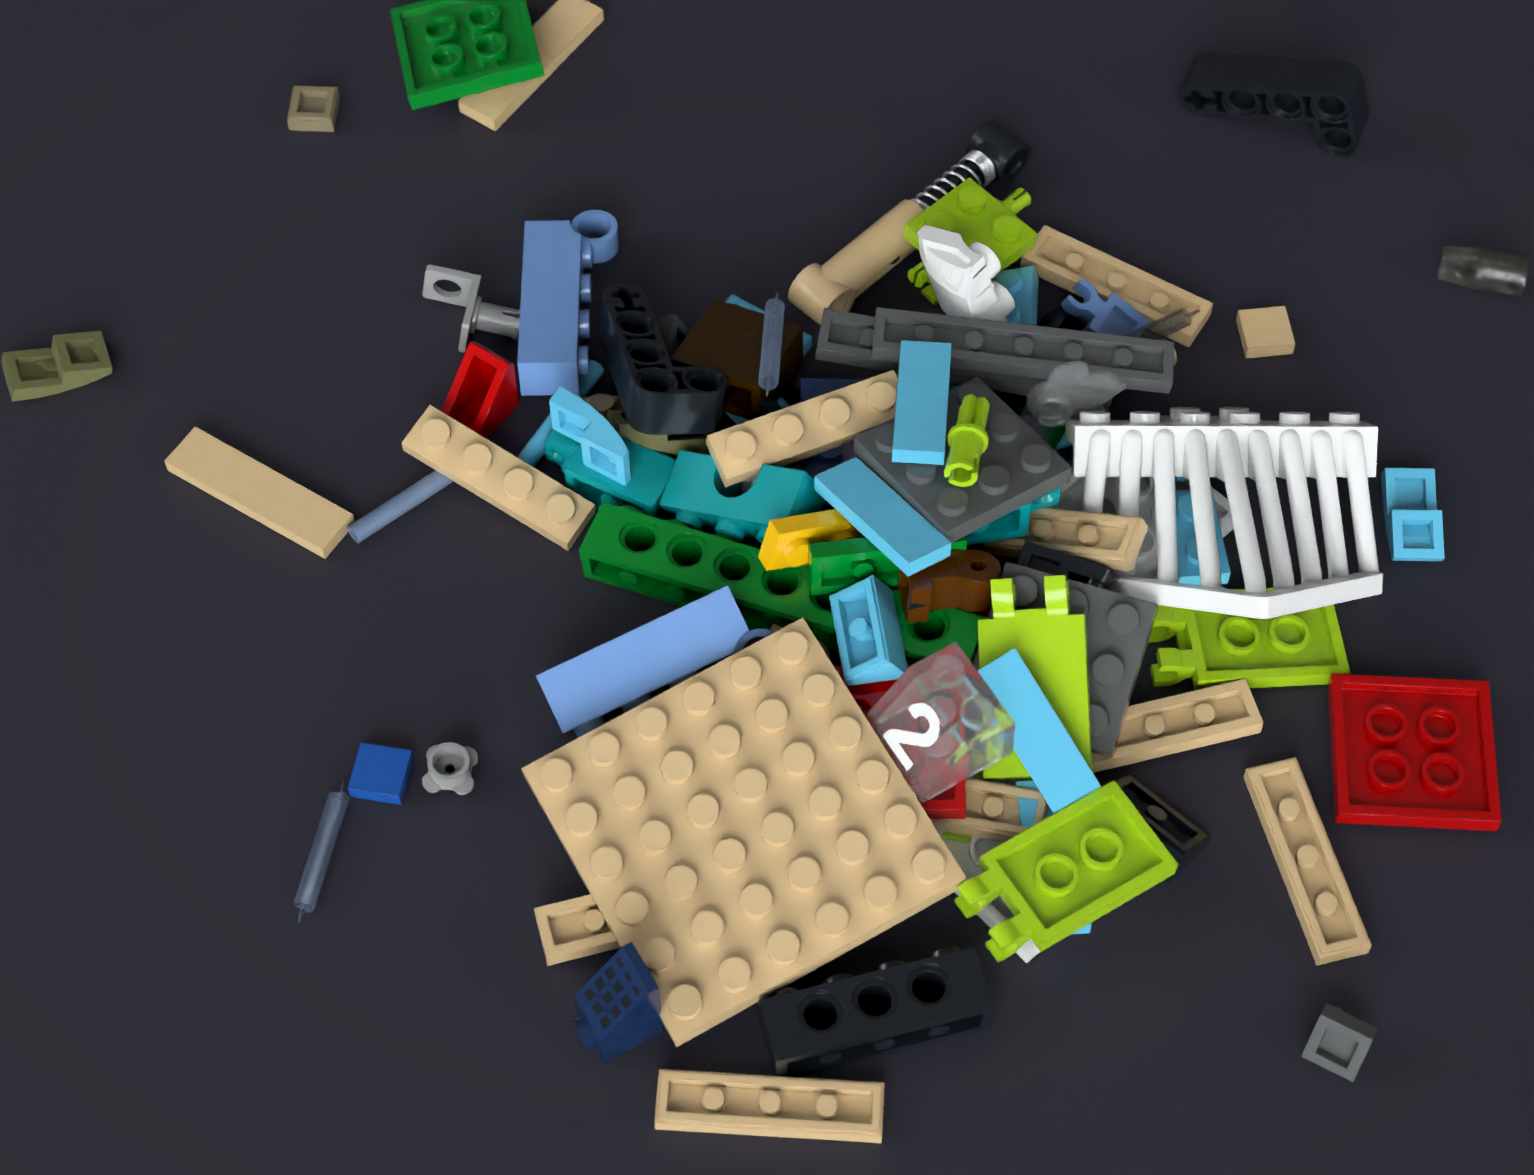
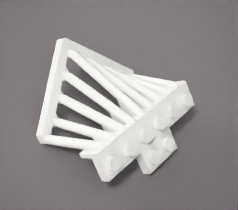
(1230, 449)

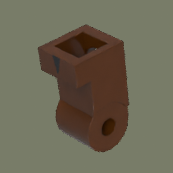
(949, 584)

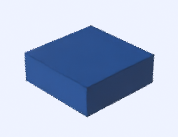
(380, 773)

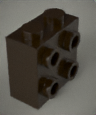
(731, 342)

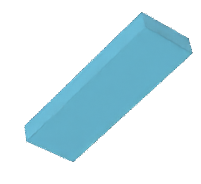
(922, 402)
(882, 516)
(1039, 734)

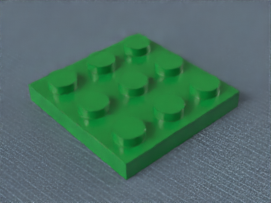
(463, 47)

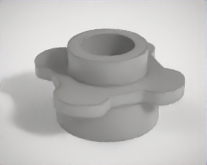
(450, 755)

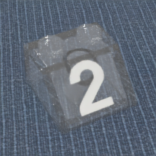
(942, 723)

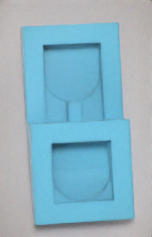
(600, 443)
(1412, 515)

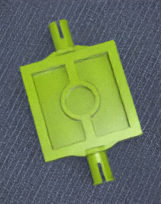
(979, 219)

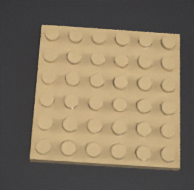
(743, 829)

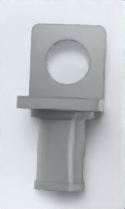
(478, 314)

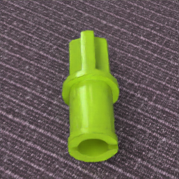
(967, 441)

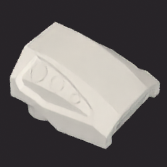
(963, 276)

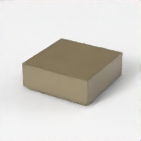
(313, 108)

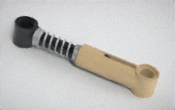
(835, 285)

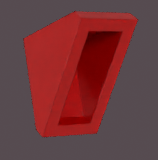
(482, 391)

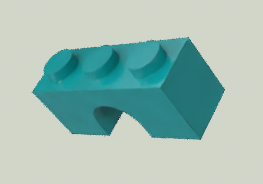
(703, 502)

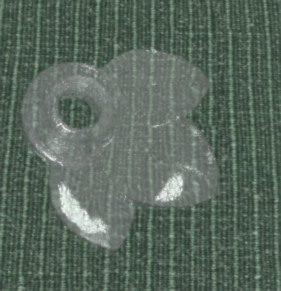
(1070, 391)

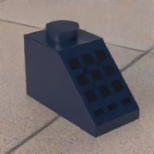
(618, 1006)

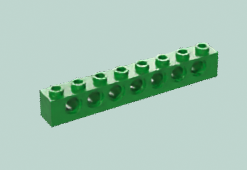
(657, 572)

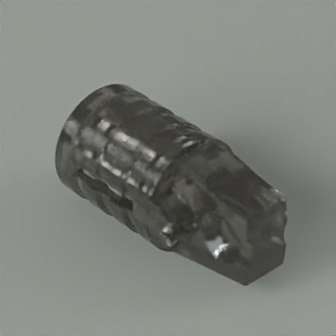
(1484, 269)

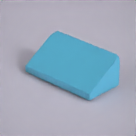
(868, 632)

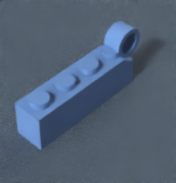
(554, 297)
(645, 660)

